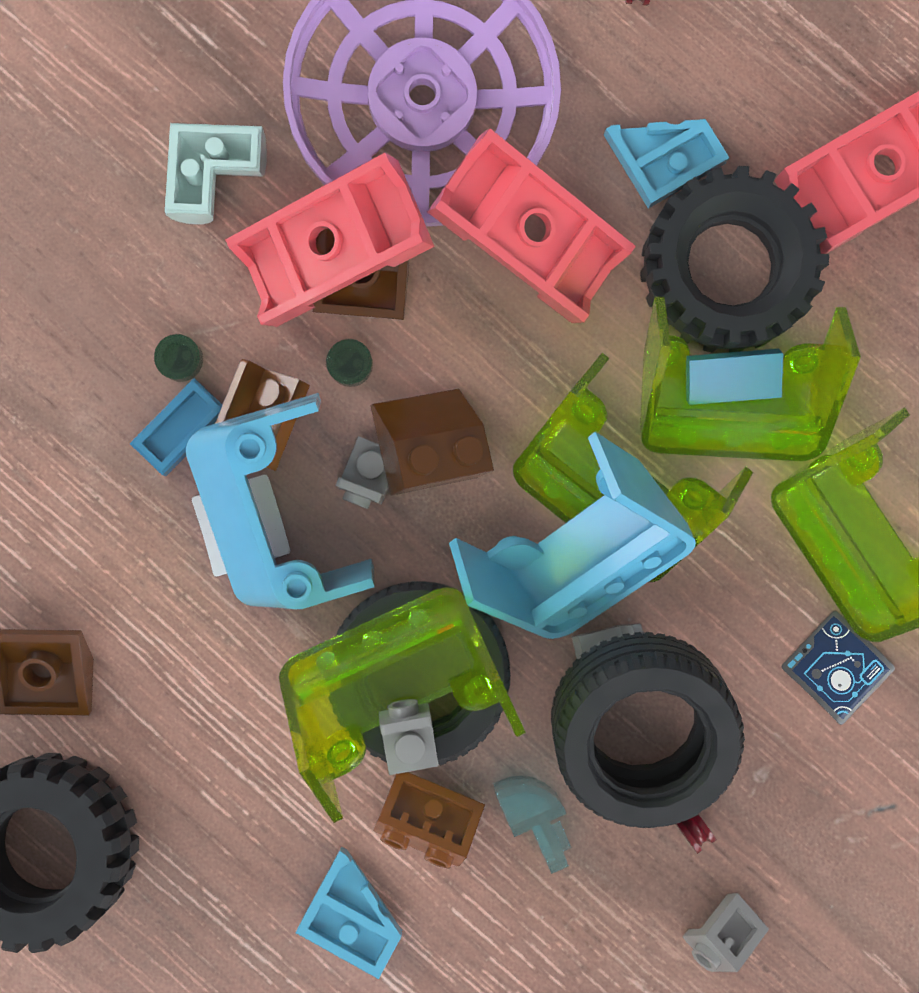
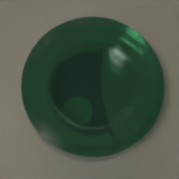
(178, 358)
(349, 362)

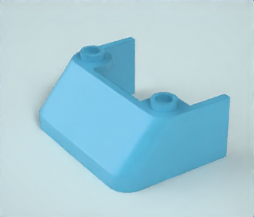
(220, 464)
(585, 562)

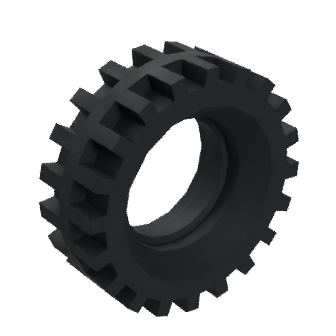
(765, 212)

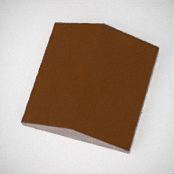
(376, 295)
(45, 672)

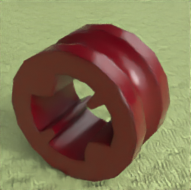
(696, 832)

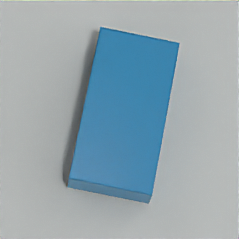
(734, 376)
(167, 435)

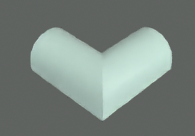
(199, 155)

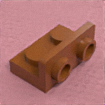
(259, 389)
(429, 820)

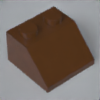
(430, 441)

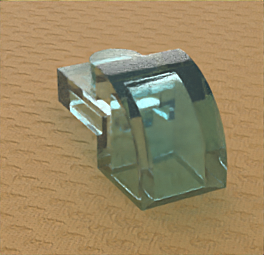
(532, 805)

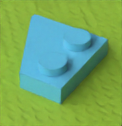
(666, 155)
(351, 918)

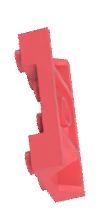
(844, 180)
(489, 205)
(372, 228)

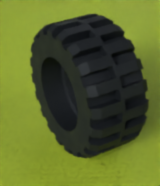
(101, 842)

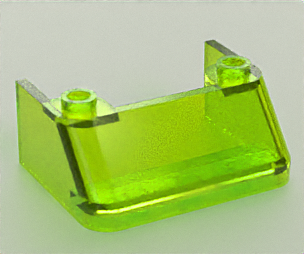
(767, 429)
(562, 468)
(850, 537)
(407, 653)

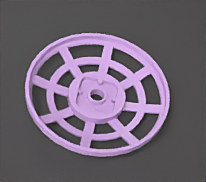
(407, 66)

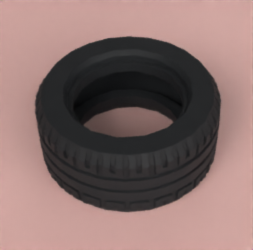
(461, 728)
(671, 787)

